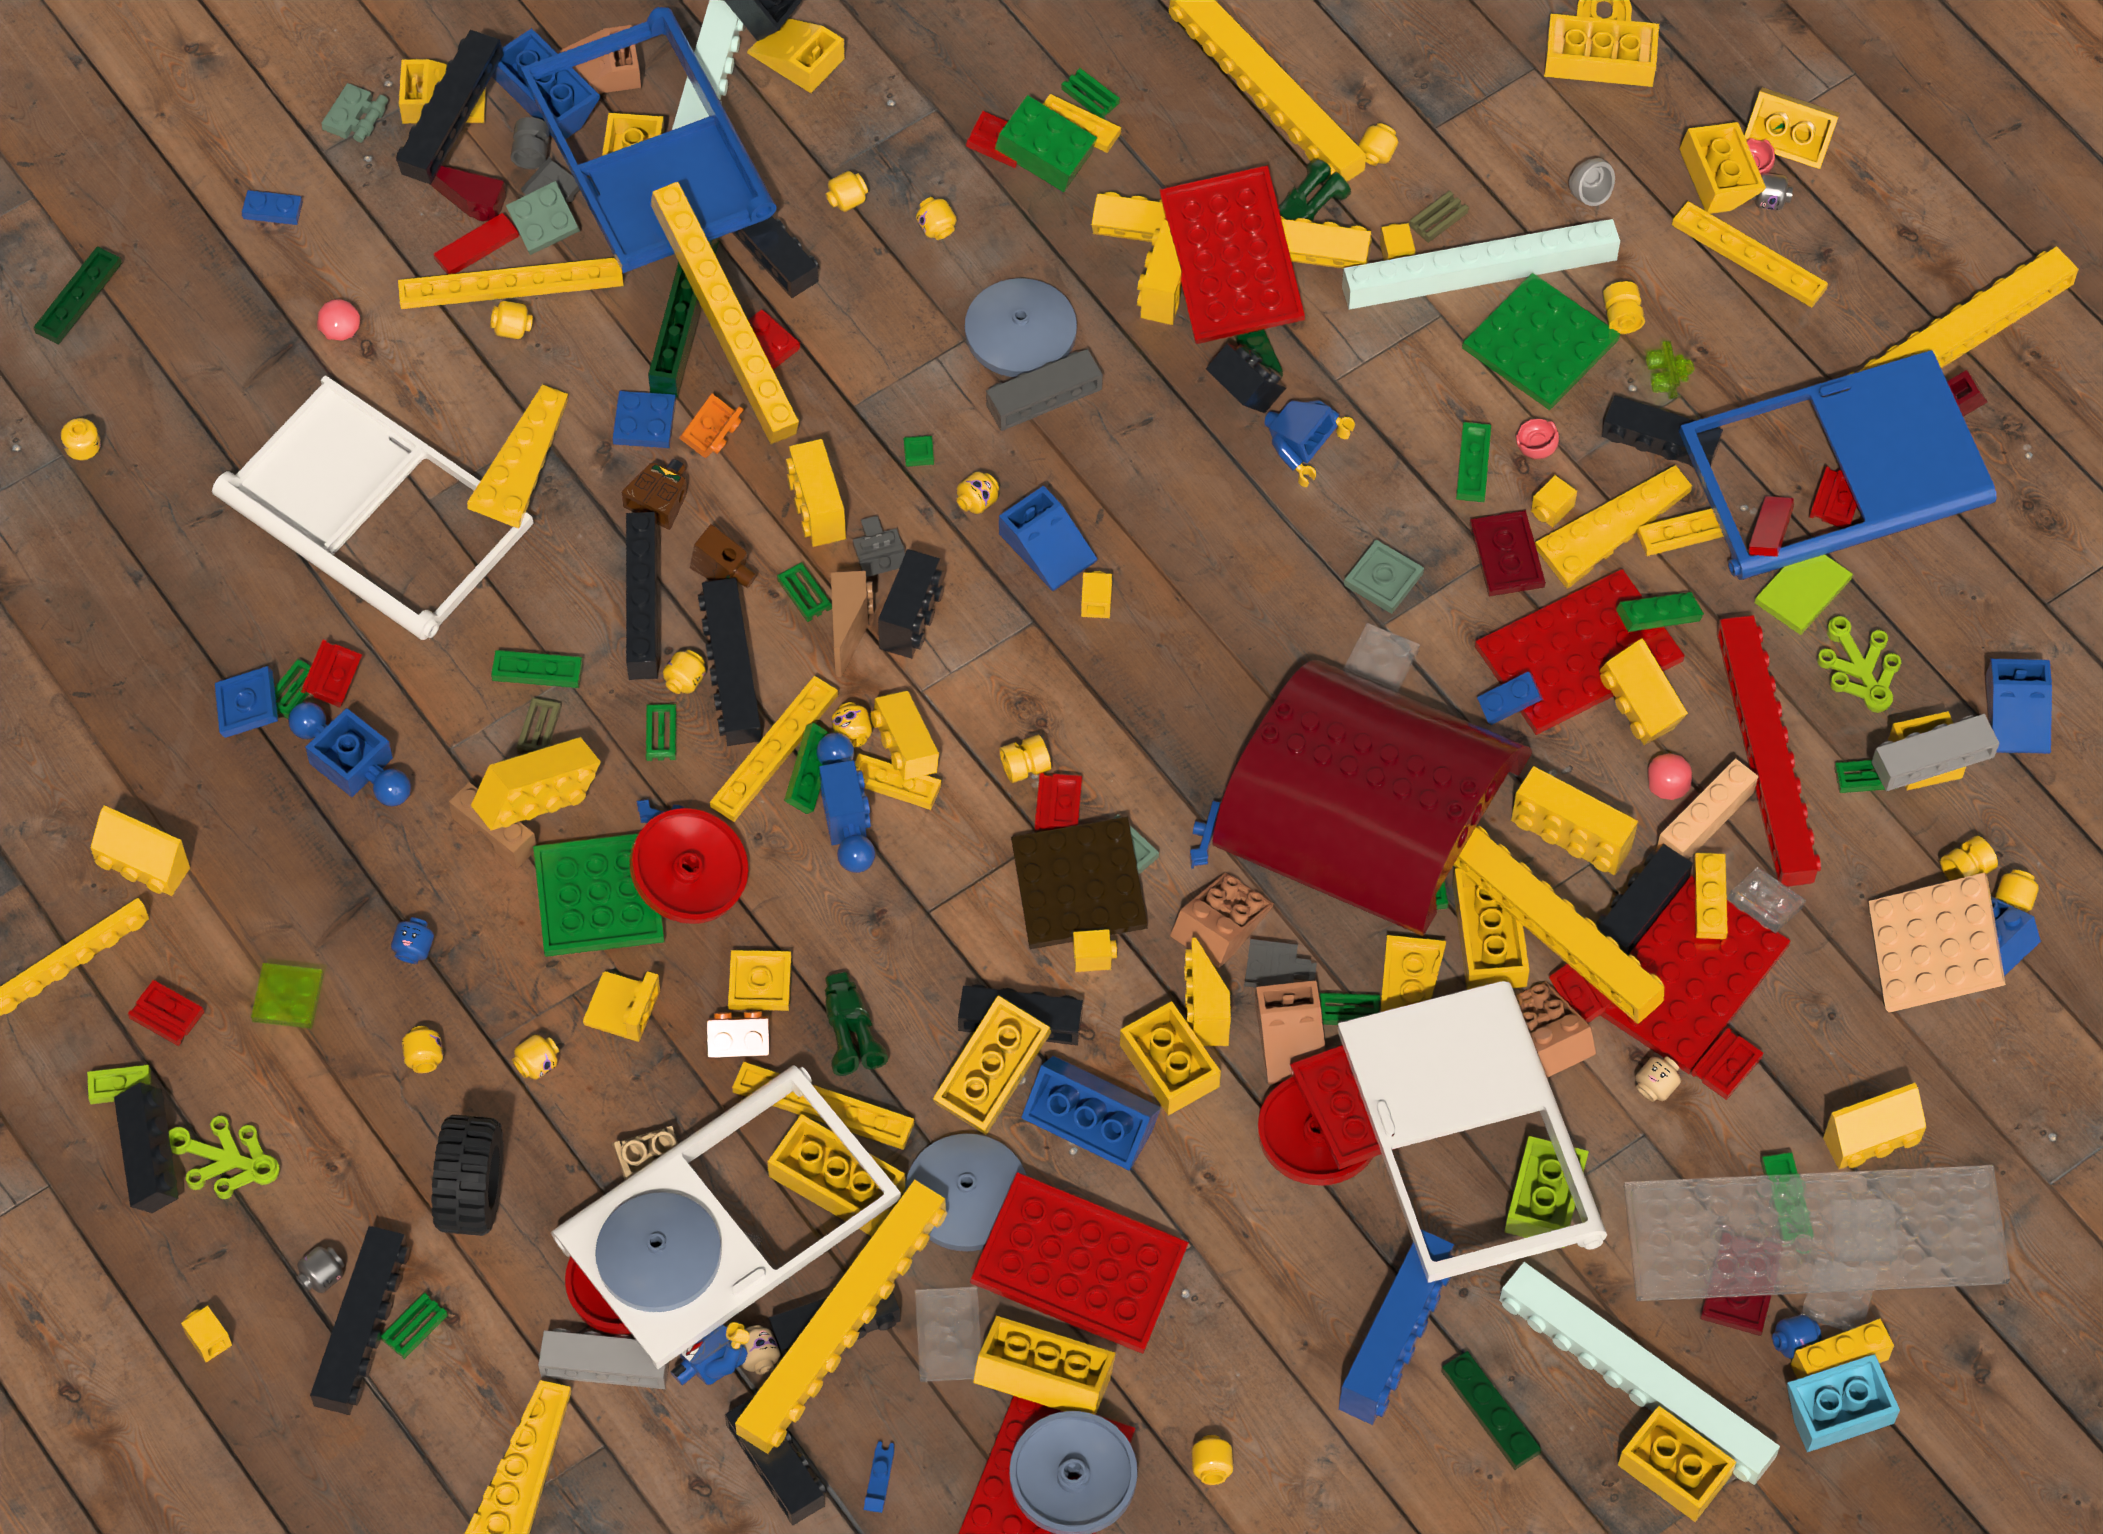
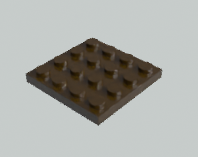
(1078, 881)

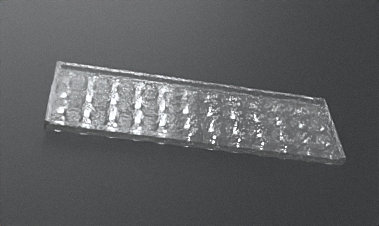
(1815, 1233)

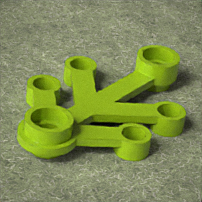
(1859, 667)
(226, 1159)

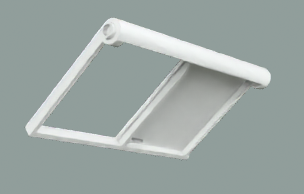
(328, 477)
(1453, 1070)
(742, 1270)

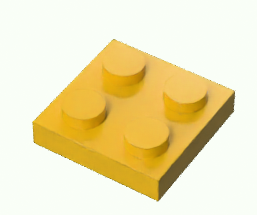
(759, 980)

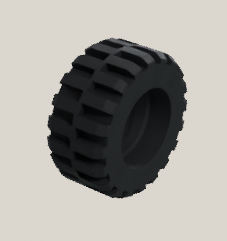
(467, 1175)

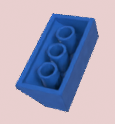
(564, 92)
(1090, 1112)

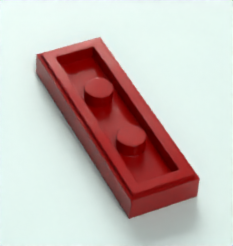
(476, 244)
(1771, 526)

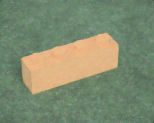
(1709, 810)

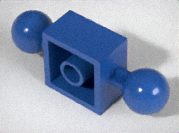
(349, 753)
(845, 803)

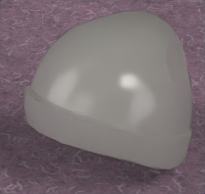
(1592, 181)

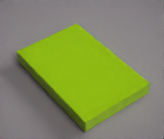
(1803, 591)

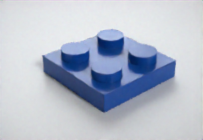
(644, 419)
(246, 702)

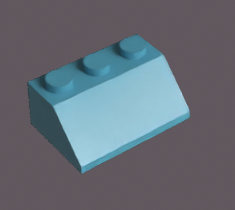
(1842, 1403)

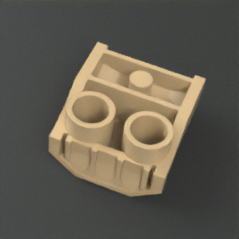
(643, 1149)

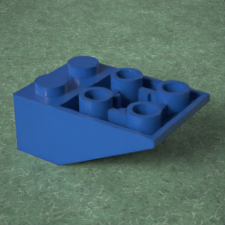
(1046, 538)
(2020, 704)
(2015, 933)

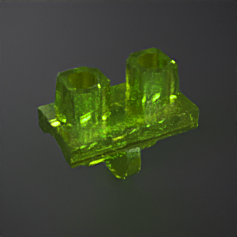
(1672, 370)

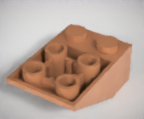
(612, 71)
(1221, 918)
(1288, 1026)
(1556, 1029)

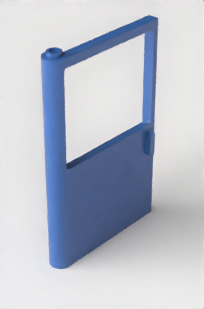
(700, 156)
(1897, 448)

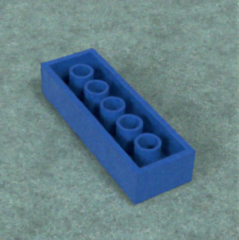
(1394, 1334)

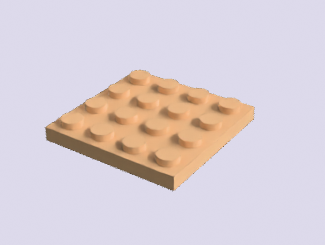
(1936, 942)

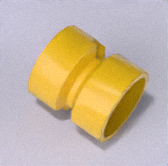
(1623, 307)
(1026, 758)
(1971, 859)

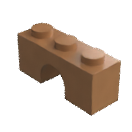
(510, 843)

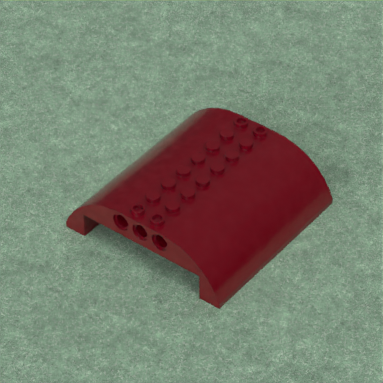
(1362, 793)

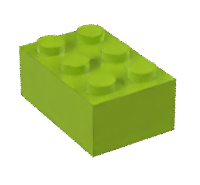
(1541, 1192)

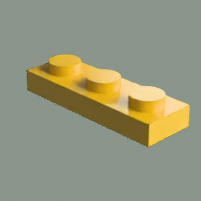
(1105, 131)
(1679, 532)
(884, 779)
(1710, 896)

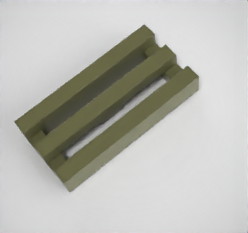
(1461, 211)
(545, 704)

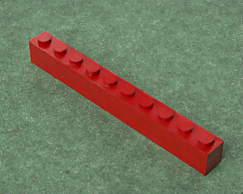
(1767, 751)

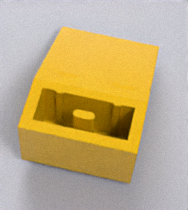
(801, 52)
(417, 87)
(1162, 282)
(1206, 998)

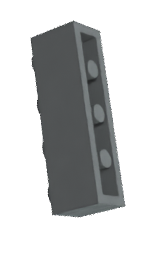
(1043, 389)

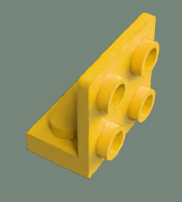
(622, 1005)

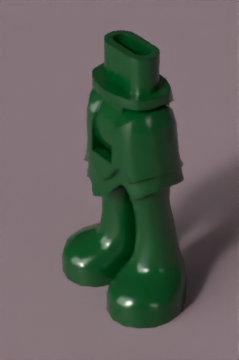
(1295, 203)
(846, 1014)

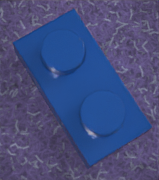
(272, 207)
(1509, 698)

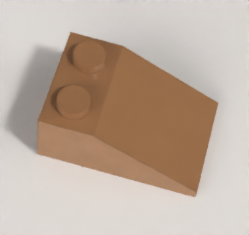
(850, 609)

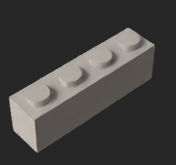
(1935, 752)
(598, 1359)

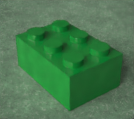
(1045, 143)

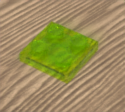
(287, 995)

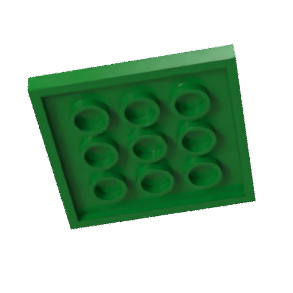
(1541, 341)
(591, 898)

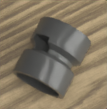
(530, 143)

